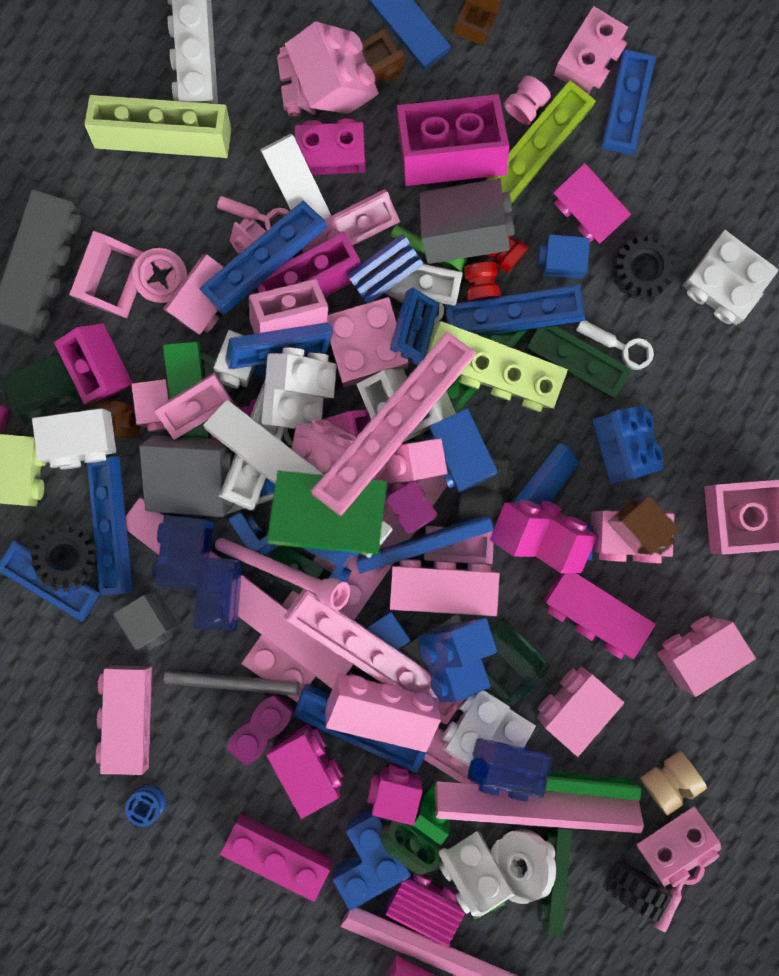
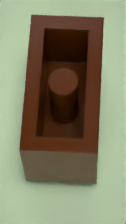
(644, 526)

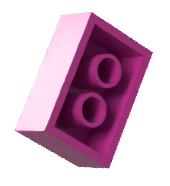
(452, 140)

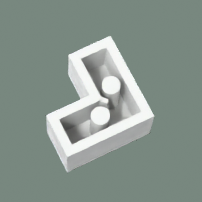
(380, 388)
(74, 438)

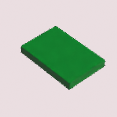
(306, 522)

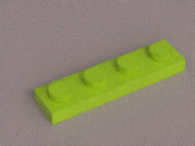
(545, 138)

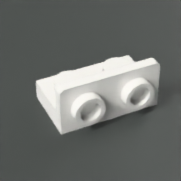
(475, 875)

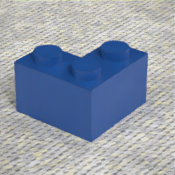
(464, 451)
(455, 658)
(372, 869)

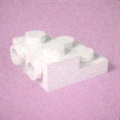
(730, 279)
(296, 387)
(487, 719)

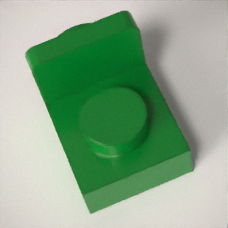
(426, 818)

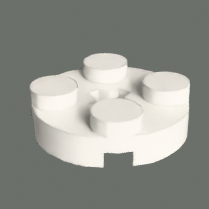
(539, 859)

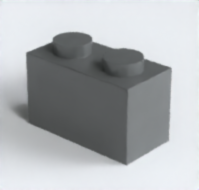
(147, 621)

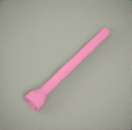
(330, 591)

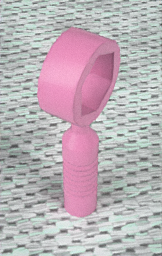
(249, 212)
(668, 914)

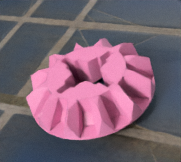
(162, 260)

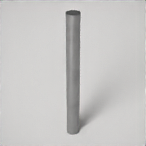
(232, 682)

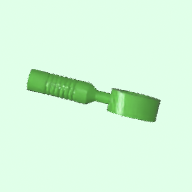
(416, 243)

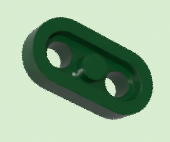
(410, 846)

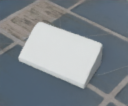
(435, 282)

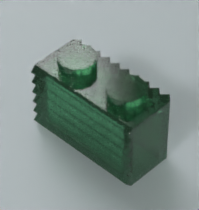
(39, 388)

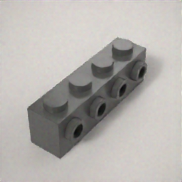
(37, 262)

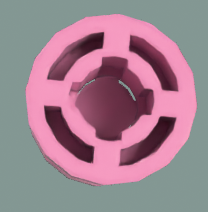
(527, 100)

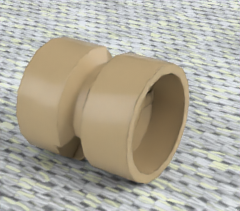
(673, 783)

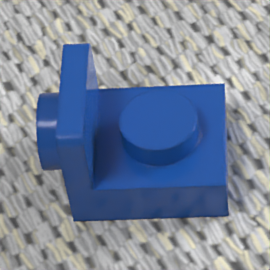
(248, 531)

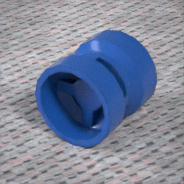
(149, 799)

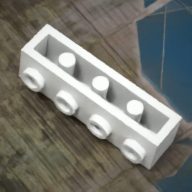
(193, 51)

